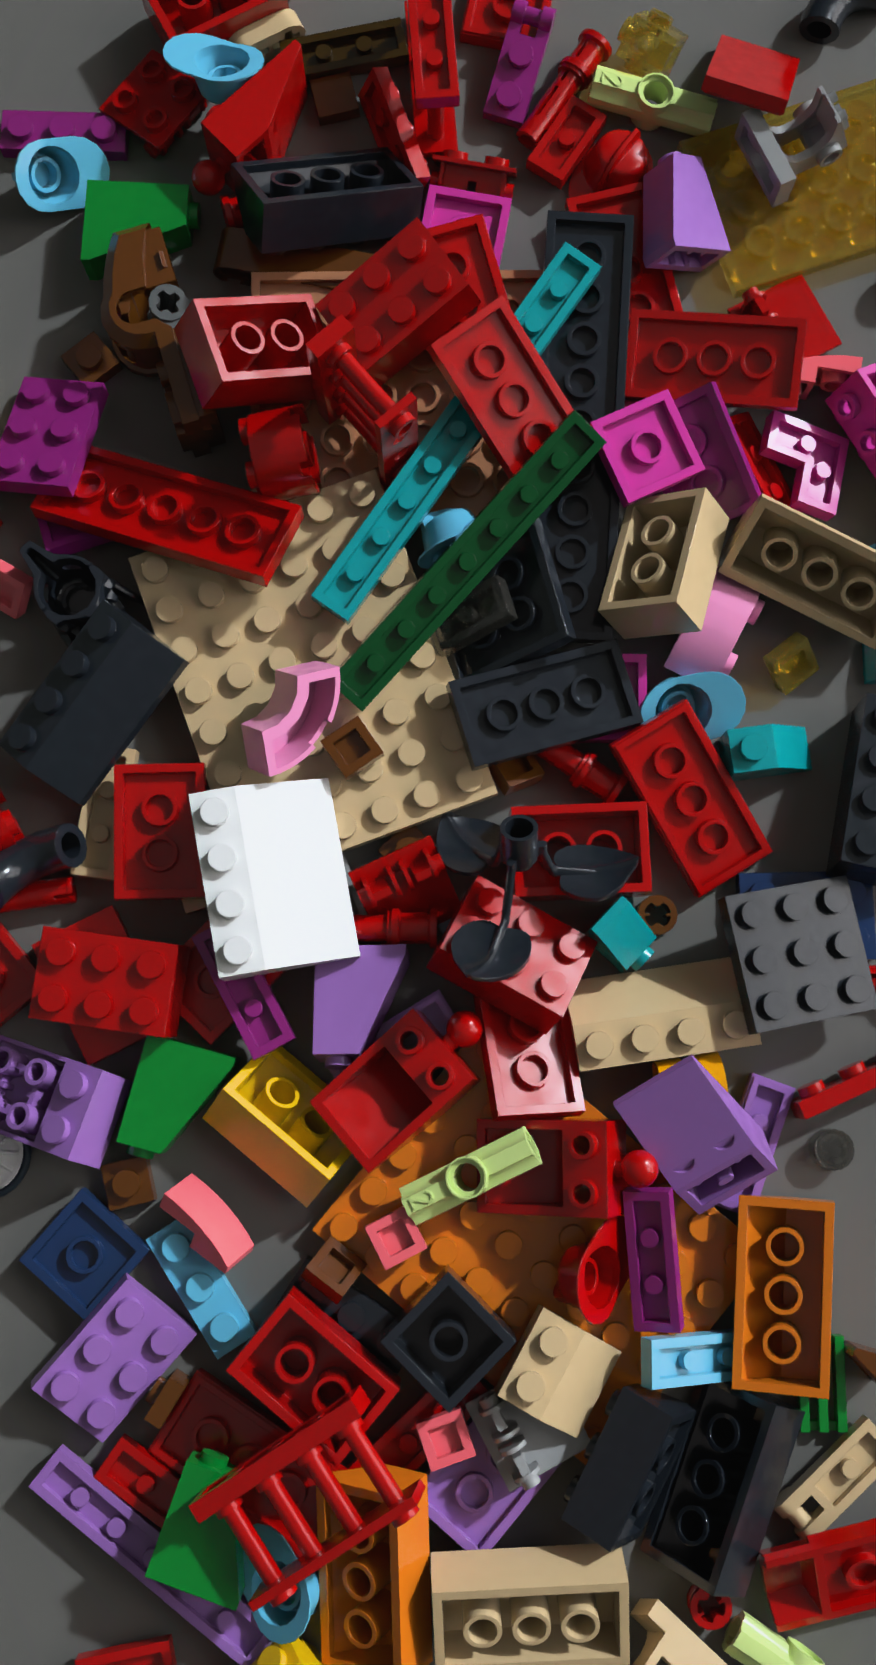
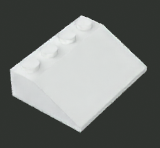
(273, 877)

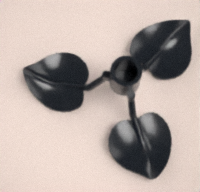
(470, 845)

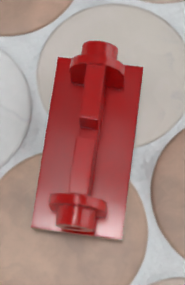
(458, 171)

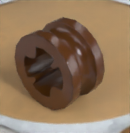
(655, 901)

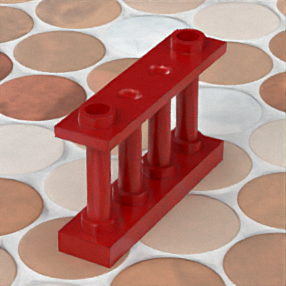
(432, 74)
(350, 393)
(265, 1474)

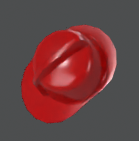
(611, 162)
(595, 1272)

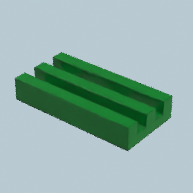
(823, 1423)

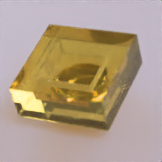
(791, 663)

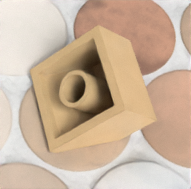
(557, 1372)

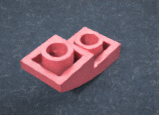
(827, 372)
(216, 1229)

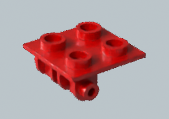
(155, 103)
(794, 300)
(407, 880)

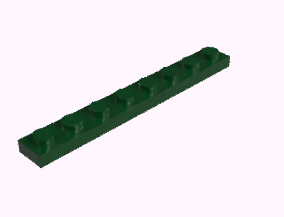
(468, 559)

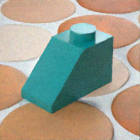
(764, 751)
(622, 936)

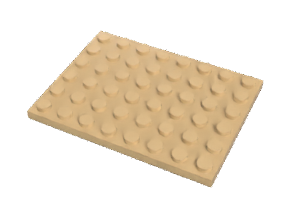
(246, 631)

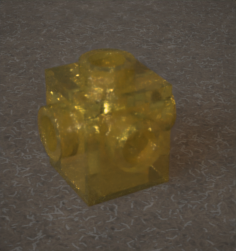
(650, 43)

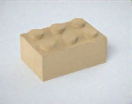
(664, 564)

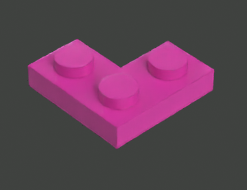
(815, 455)

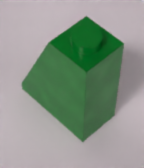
(123, 205)
(170, 1092)
(195, 1555)

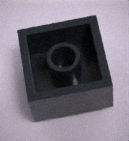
(448, 1338)

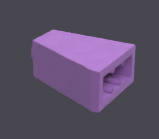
(681, 216)
(354, 1001)

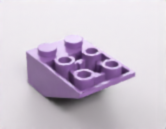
(58, 1102)
(697, 1134)

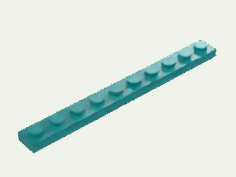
(443, 450)

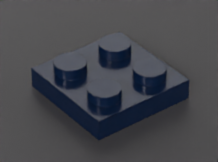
(85, 1253)

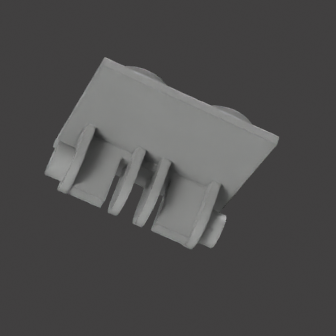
(520, 1442)

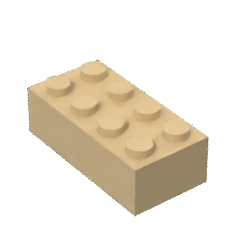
(531, 1606)

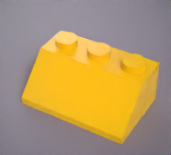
(276, 1127)

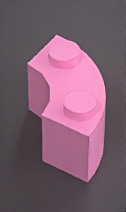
(726, 615)
(293, 719)

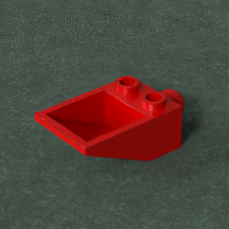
(253, 120)
(391, 1090)
(580, 1170)

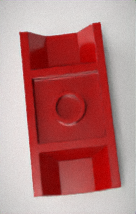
(821, 1577)

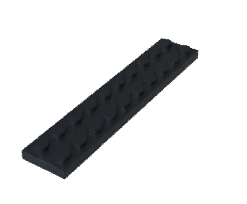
(590, 369)

